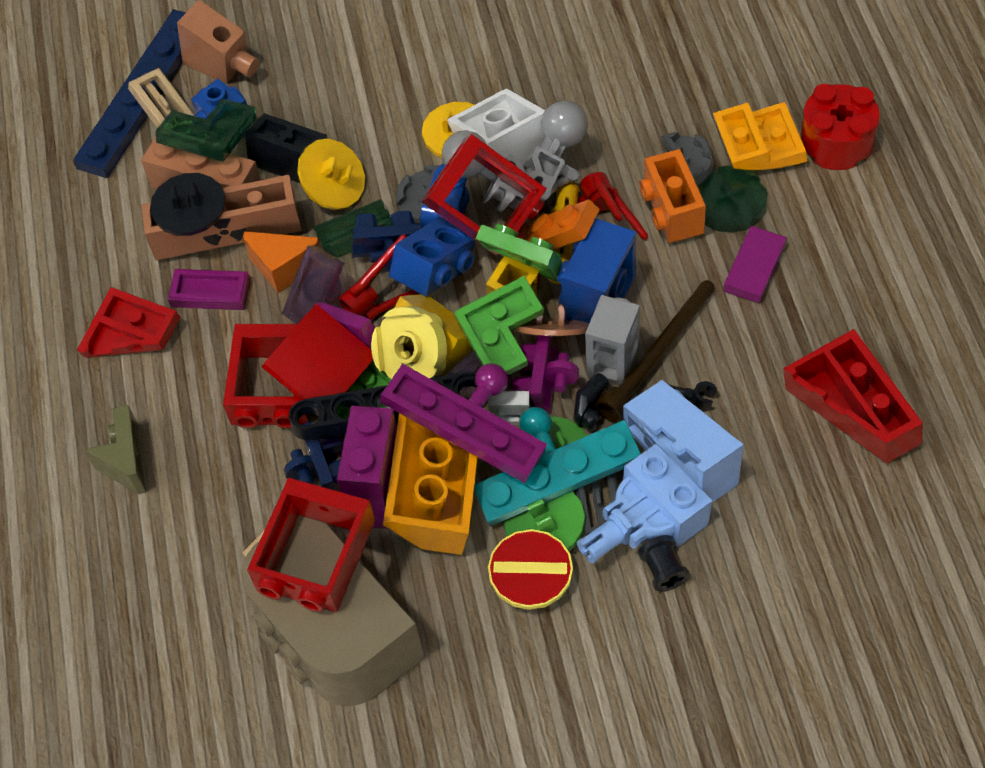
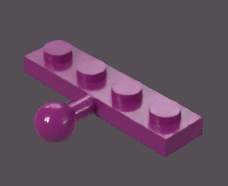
(465, 420)

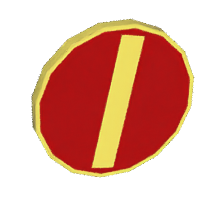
(530, 569)

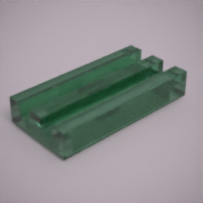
(343, 226)

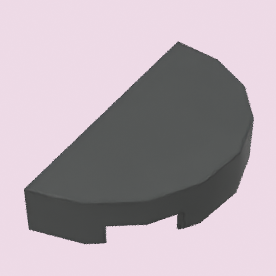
(695, 151)
(413, 190)

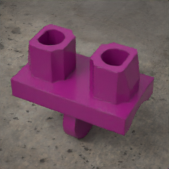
(549, 372)

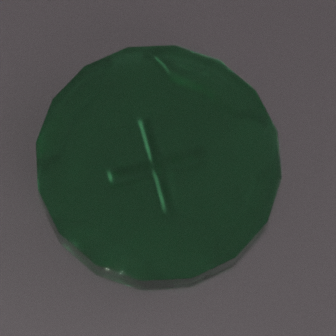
(733, 199)

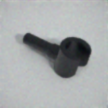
(702, 388)

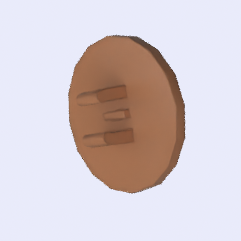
(553, 326)

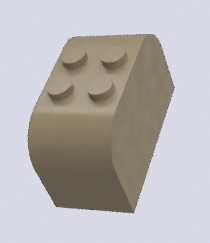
(341, 653)

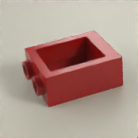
(471, 149)
(249, 411)
(321, 505)

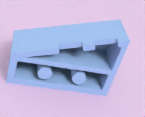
(687, 437)

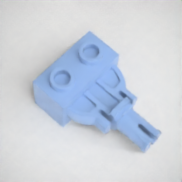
(649, 503)

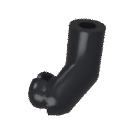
(585, 399)

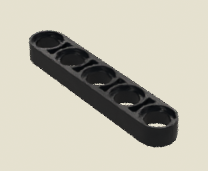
(329, 406)

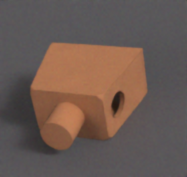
(214, 44)

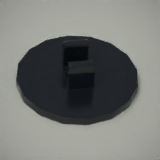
(187, 204)

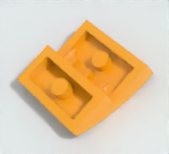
(760, 137)

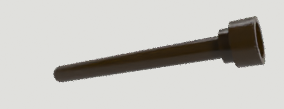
(612, 401)

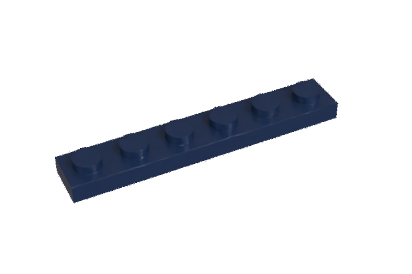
(124, 114)

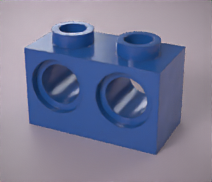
(432, 257)

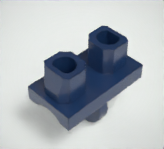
(374, 241)
(307, 466)

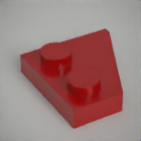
(128, 326)

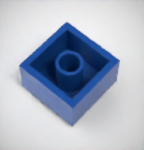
(599, 266)

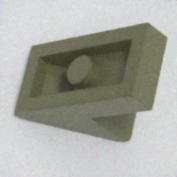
(123, 456)

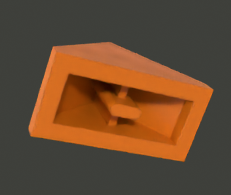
(277, 255)

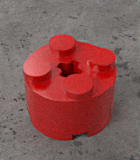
(839, 125)

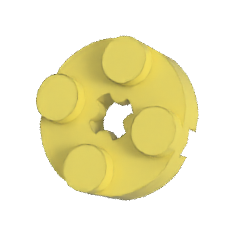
(424, 331)

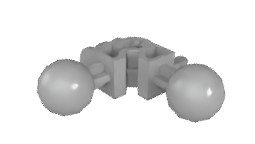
(563, 126)

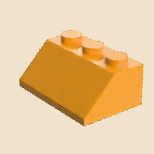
(429, 489)

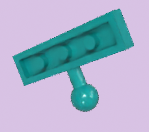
(558, 469)

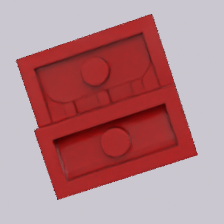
(318, 357)

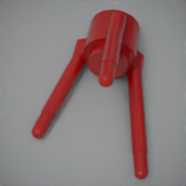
(599, 190)
(362, 297)

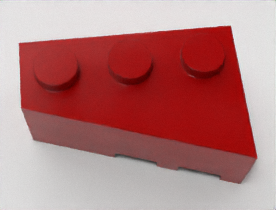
(856, 396)

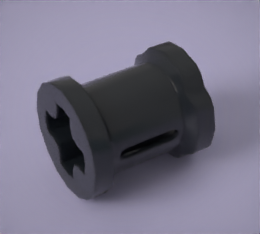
(663, 563)

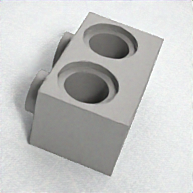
(613, 338)

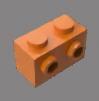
(673, 195)

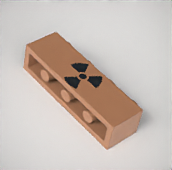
(249, 207)

